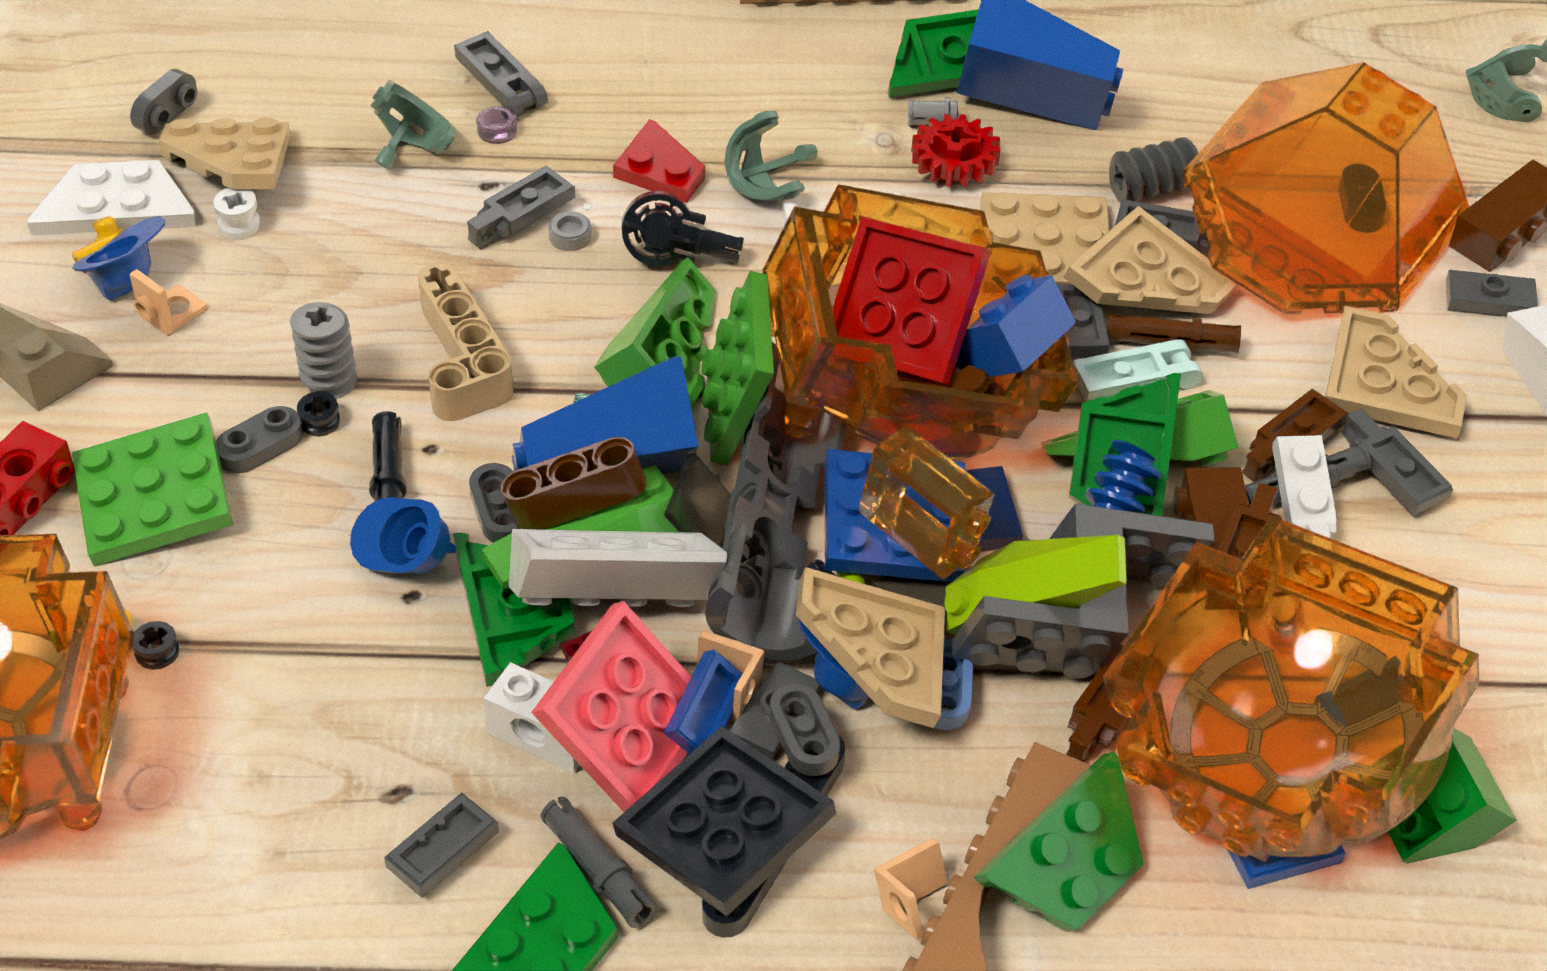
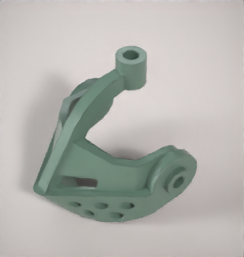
(1505, 98)
(437, 128)
(754, 170)

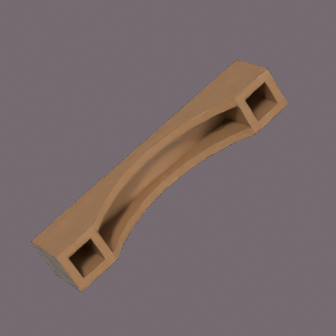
(954, 938)

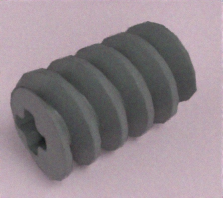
(1150, 169)

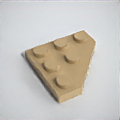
(240, 152)
(1148, 268)
(1390, 377)
(881, 640)

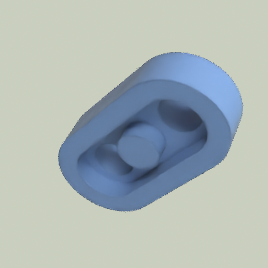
(955, 690)

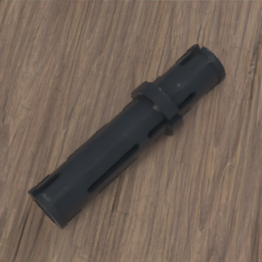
(387, 457)

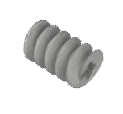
(324, 348)

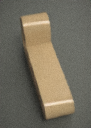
(479, 366)

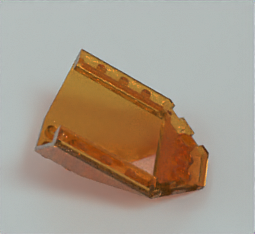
(1328, 191)

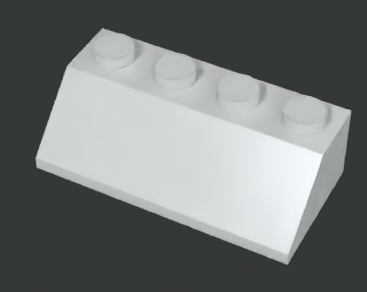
(613, 566)

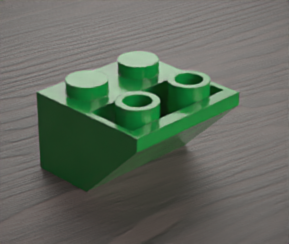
(1458, 812)

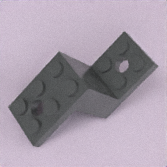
(1084, 636)

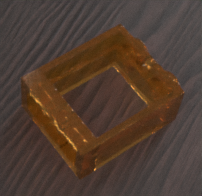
(914, 462)

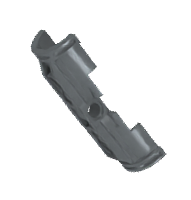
(761, 528)

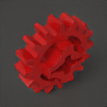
(955, 150)

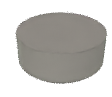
(570, 231)

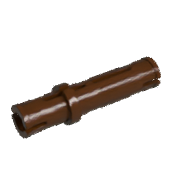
(1155, 330)

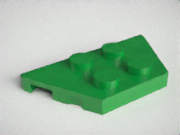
(932, 53)
(1134, 415)
(501, 622)
(1072, 851)
(546, 925)

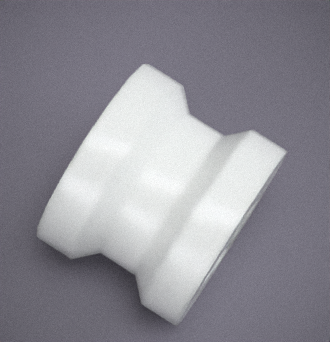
(237, 213)

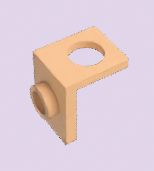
(153, 303)
(745, 658)
(909, 879)

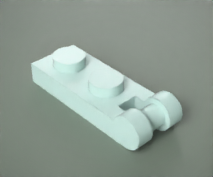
(1122, 369)

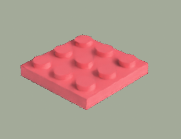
(615, 706)

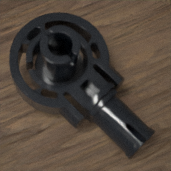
(666, 232)

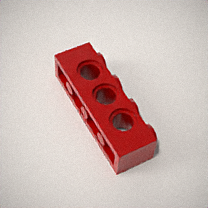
(30, 472)

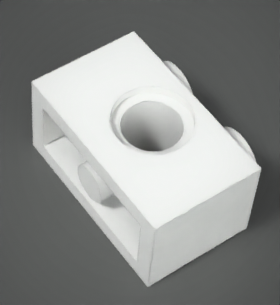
(510, 717)

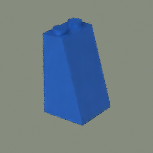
(1039, 64)
(645, 408)

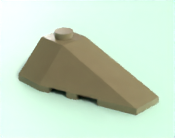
(45, 359)

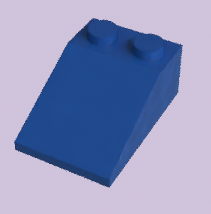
(1016, 327)

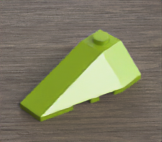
(1039, 571)

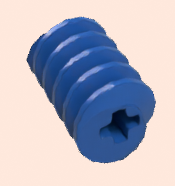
(1124, 478)

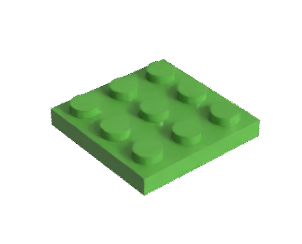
(738, 367)
(151, 489)

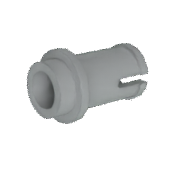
(921, 111)

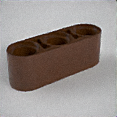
(574, 484)

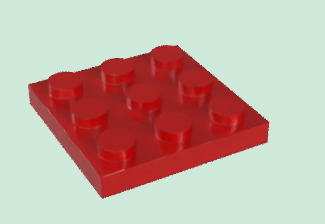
(910, 294)

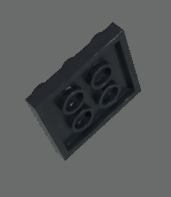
(724, 820)

